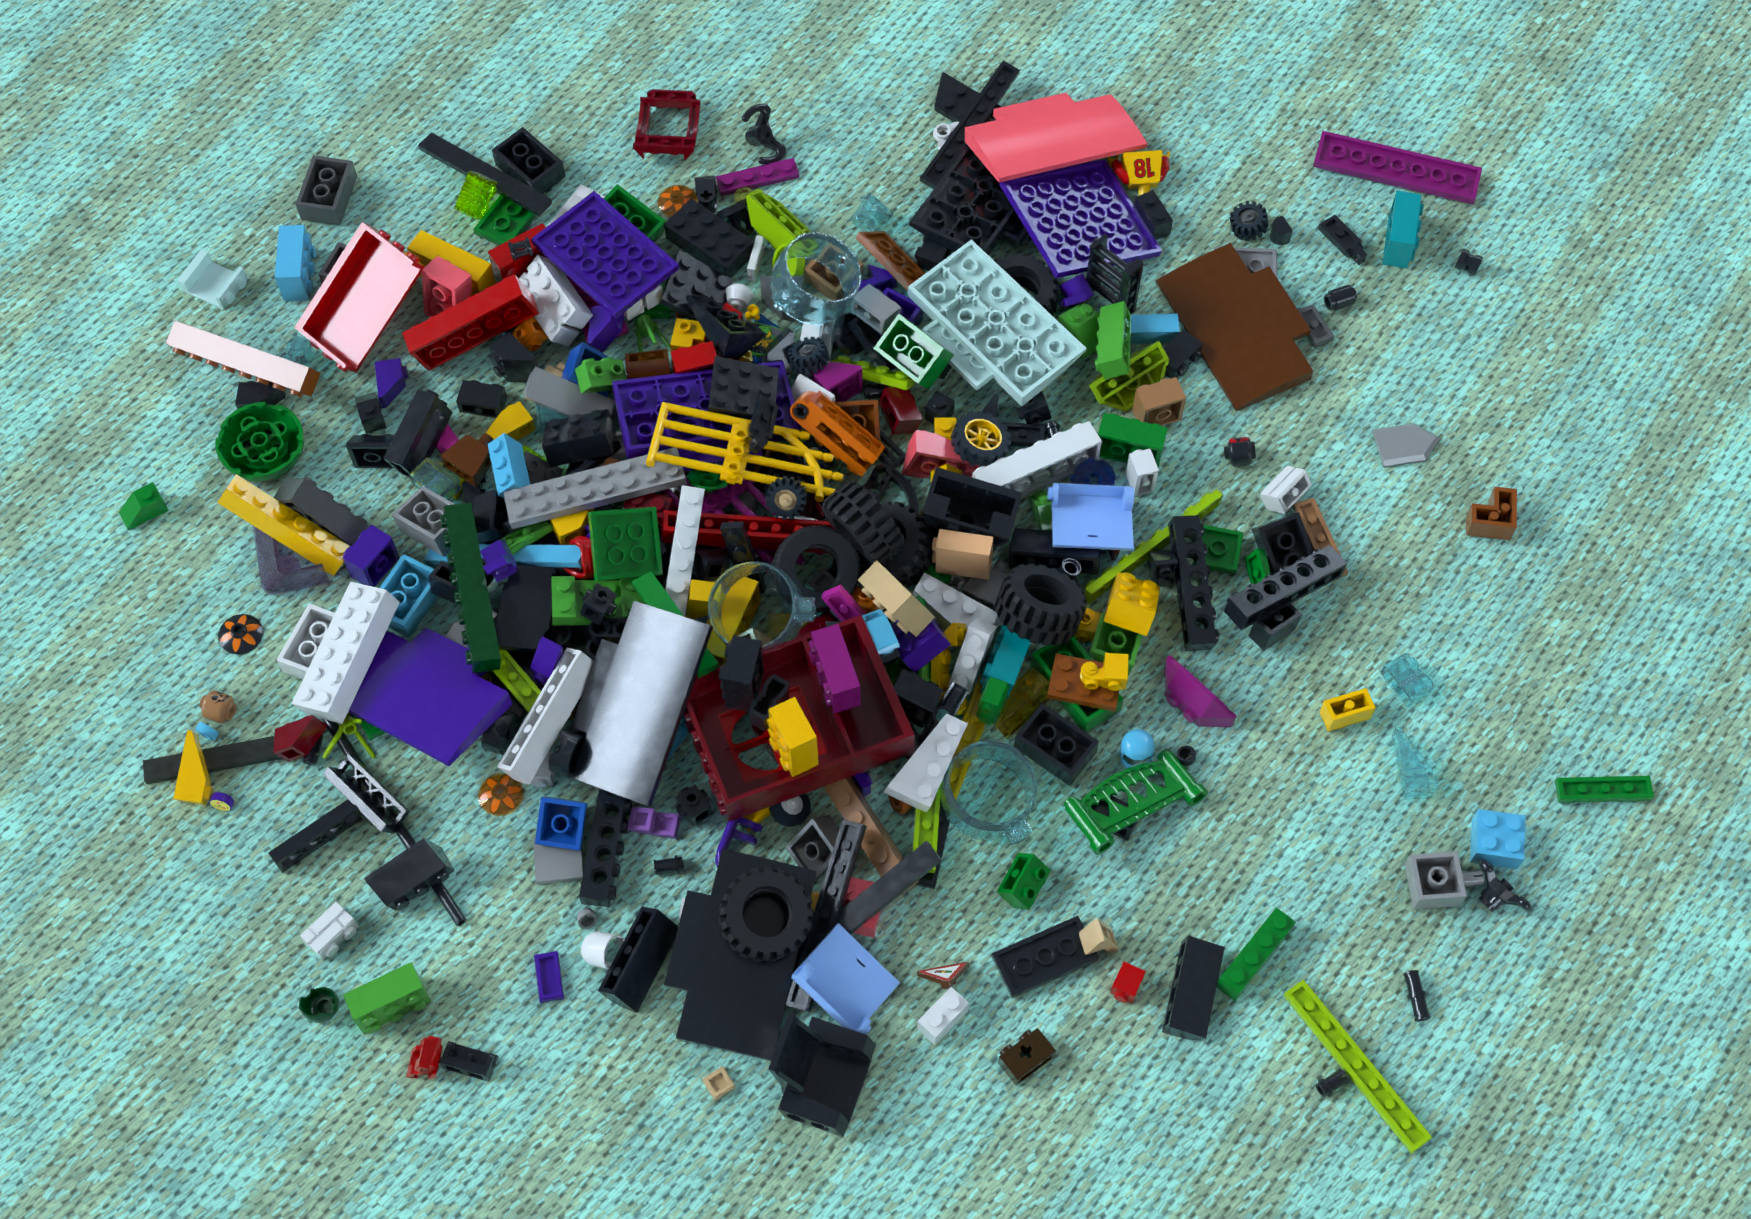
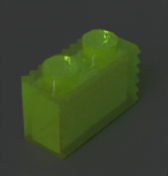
(475, 195)

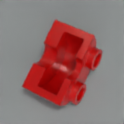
(425, 1058)

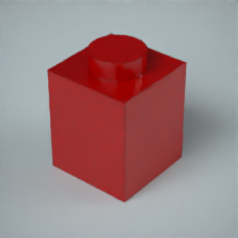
(1127, 983)

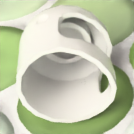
(595, 948)

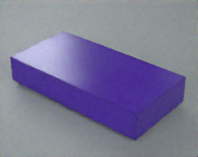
(549, 977)

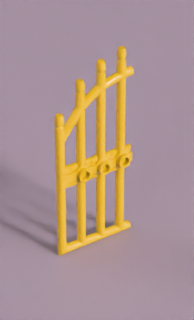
(738, 450)

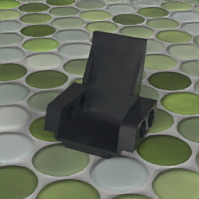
(821, 1072)

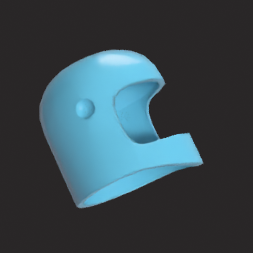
(1136, 745)

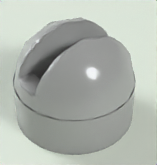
(586, 924)

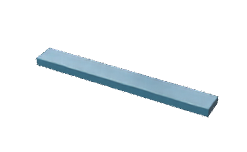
(531, 555)

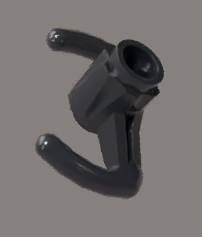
(762, 134)
(1499, 892)

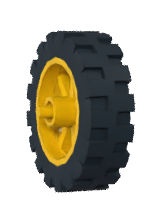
(977, 449)

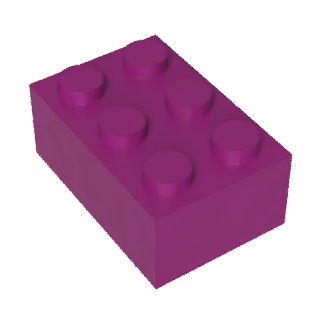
(834, 669)

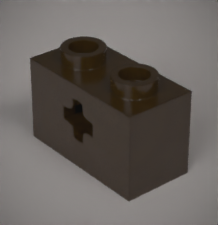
(1021, 1068)

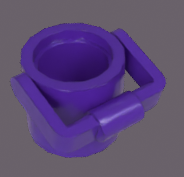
(1075, 291)

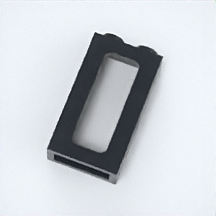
(418, 432)

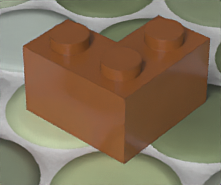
(1497, 518)

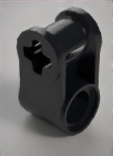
(706, 192)

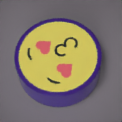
(221, 801)

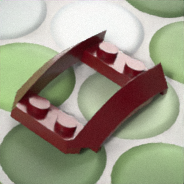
(671, 145)

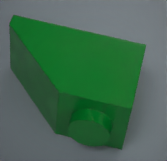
(142, 506)

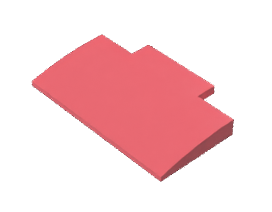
(1052, 135)

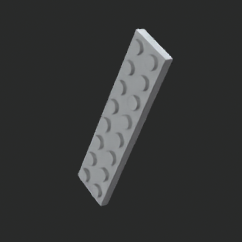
(590, 489)

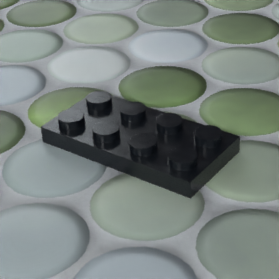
(1042, 957)

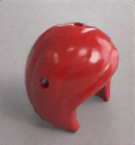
(586, 571)

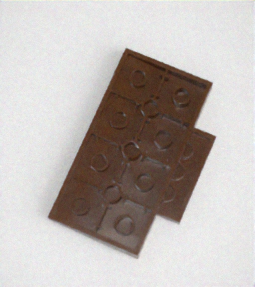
(1243, 325)

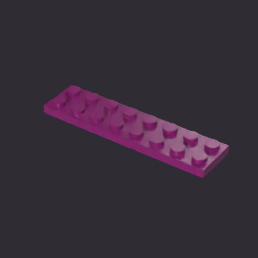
(1398, 167)

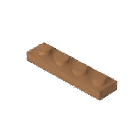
(1315, 526)

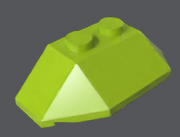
(773, 219)
(1145, 367)

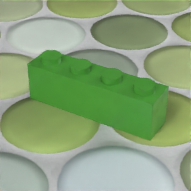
(1113, 340)

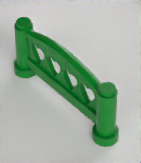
(1099, 827)

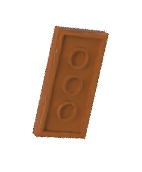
(891, 256)

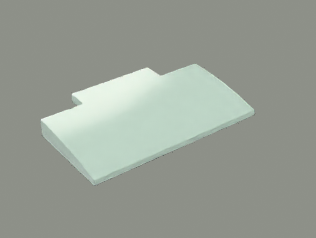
(993, 325)

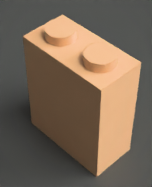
(963, 554)

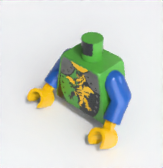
(771, 332)

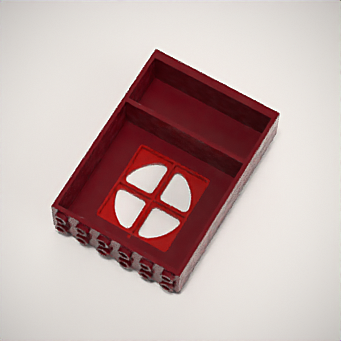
(845, 740)

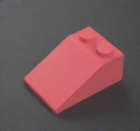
(444, 286)

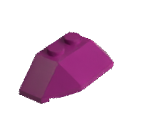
(1193, 698)

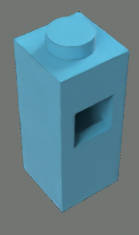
(1154, 328)

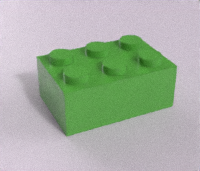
(387, 998)

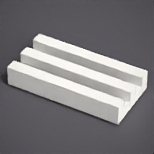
(756, 258)

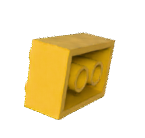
(1132, 603)
(792, 737)

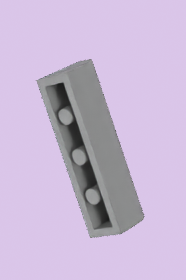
(563, 395)

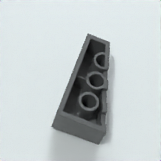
(321, 509)

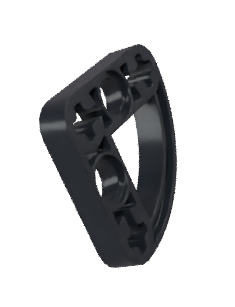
(896, 477)

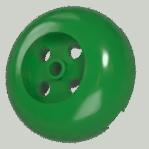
(253, 424)

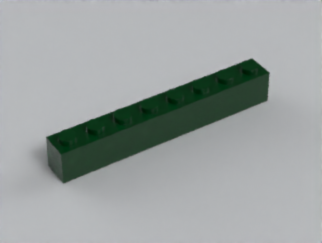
(472, 588)

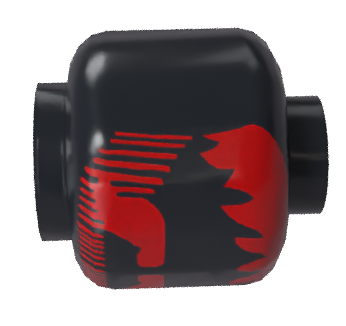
(1240, 451)

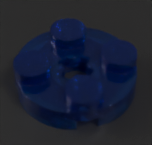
(1096, 469)

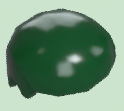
(319, 1004)

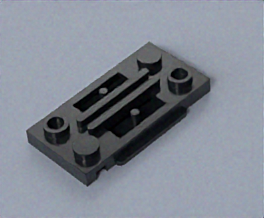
(525, 609)

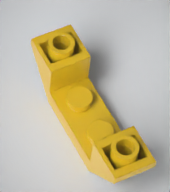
(940, 664)

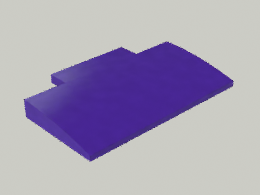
(641, 399)
(428, 695)

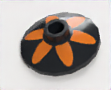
(245, 640)

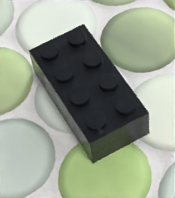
(709, 238)

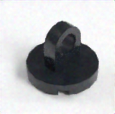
(737, 213)
(844, 337)

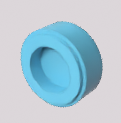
(206, 731)

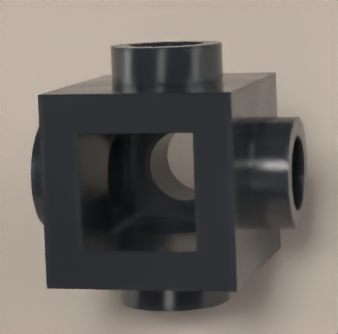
(1035, 410)
(598, 604)
(693, 804)

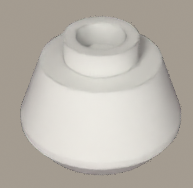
(739, 296)

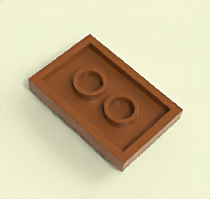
(1067, 686)

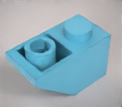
(881, 632)

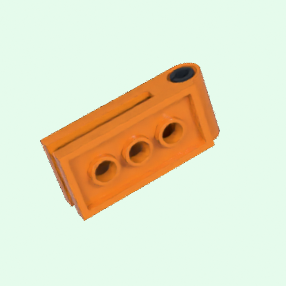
(836, 431)

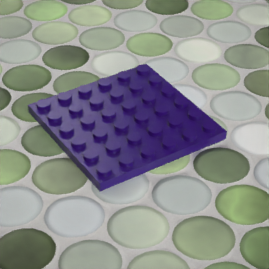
(1072, 208)

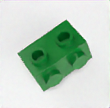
(1023, 881)

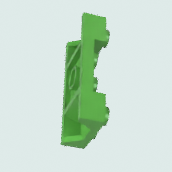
(568, 597)

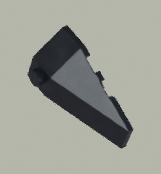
(729, 334)

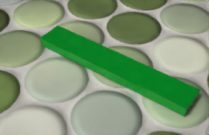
(655, 595)

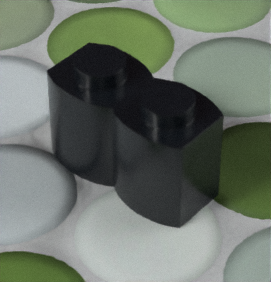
(773, 693)

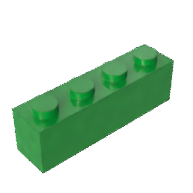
(1255, 954)

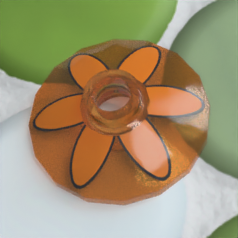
(669, 204)
(502, 803)

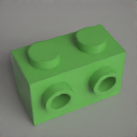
(598, 375)

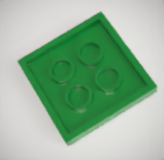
(625, 543)

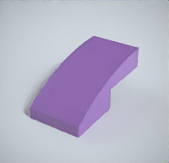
(654, 823)

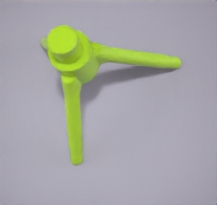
(349, 727)

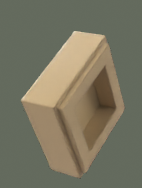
(718, 1083)

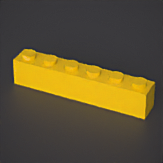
(283, 524)

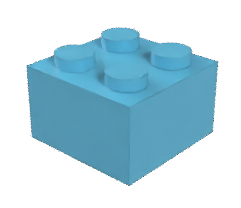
(1498, 838)

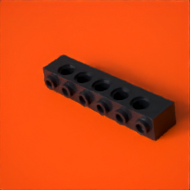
(1284, 587)
(1193, 637)
(590, 891)

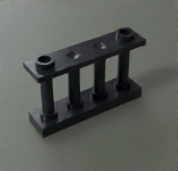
(1129, 278)

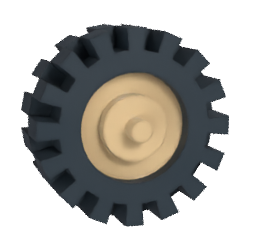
(786, 497)

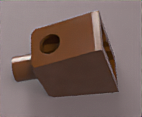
(469, 458)

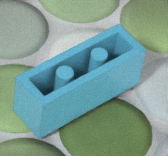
(508, 464)

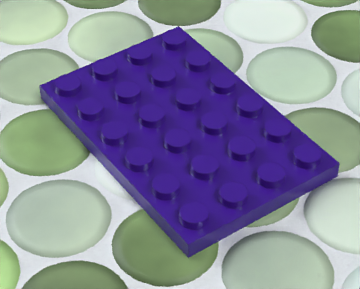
(605, 254)

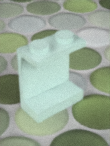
(211, 281)

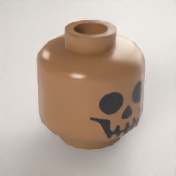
(217, 706)

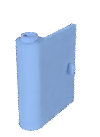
(1092, 516)
(840, 982)

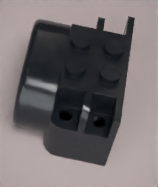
(970, 506)

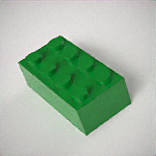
(1084, 716)

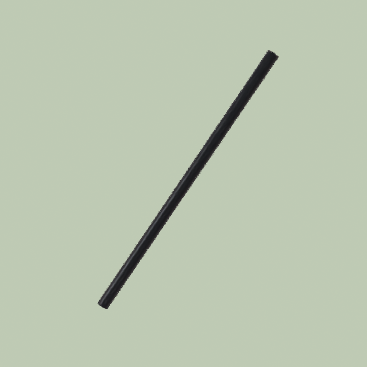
(402, 832)

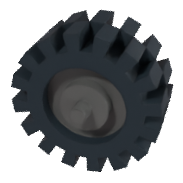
(1249, 220)
(808, 355)

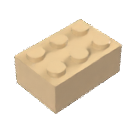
(898, 600)

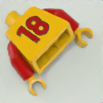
(1141, 169)

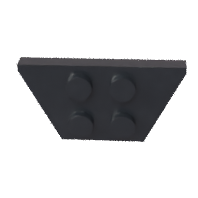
(954, 98)

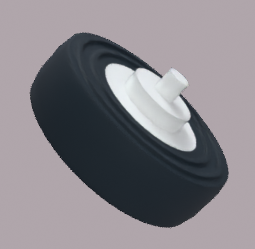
(792, 811)

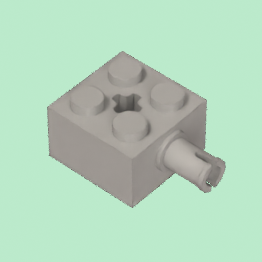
(1448, 882)

